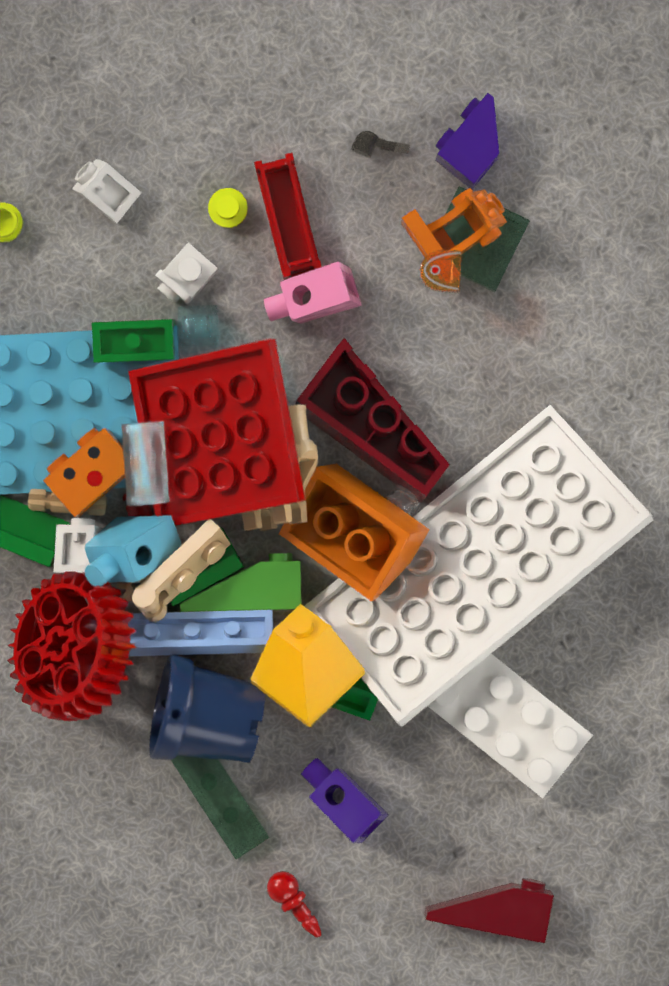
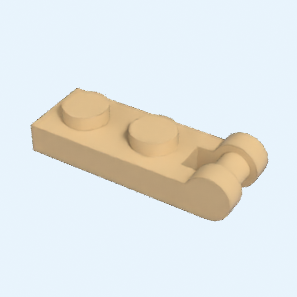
(180, 570)

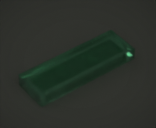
(222, 803)

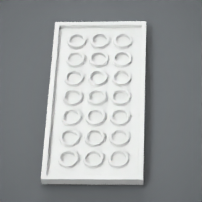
(492, 561)

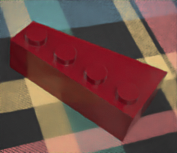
(366, 420)

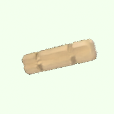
(41, 500)

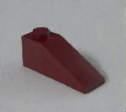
(504, 910)

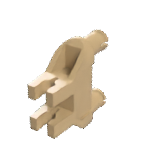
(307, 455)

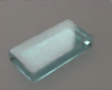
(145, 463)

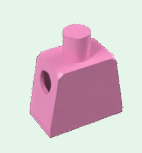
(330, 289)

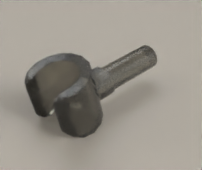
(367, 141)

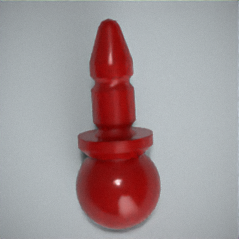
(283, 889)

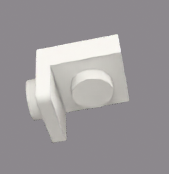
(105, 189)
(185, 275)
(71, 543)

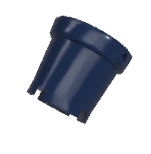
(204, 714)

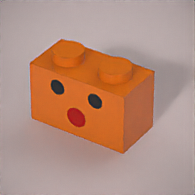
(88, 472)

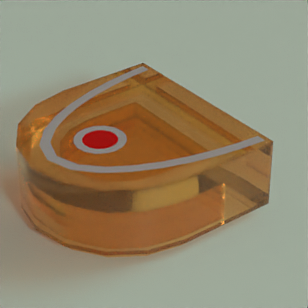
(442, 271)

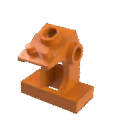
(478, 208)

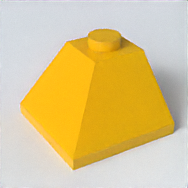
(305, 666)

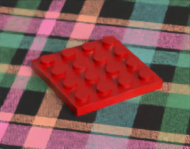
(223, 431)

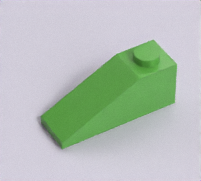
(259, 587)

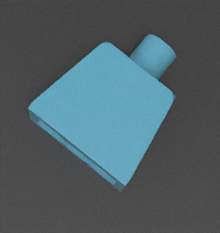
(130, 548)

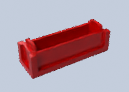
(287, 216)

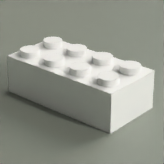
(512, 723)

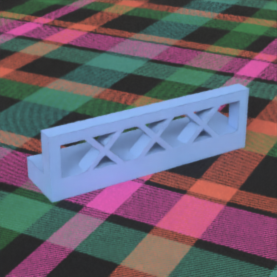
(202, 633)

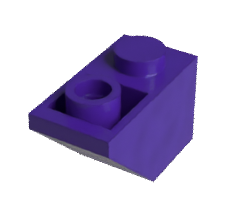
(474, 145)

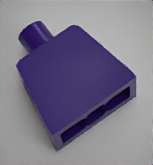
(358, 812)

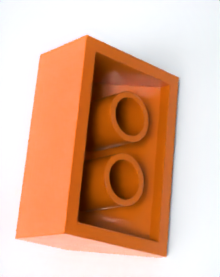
(355, 531)

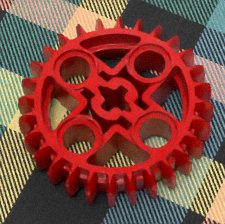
(71, 650)

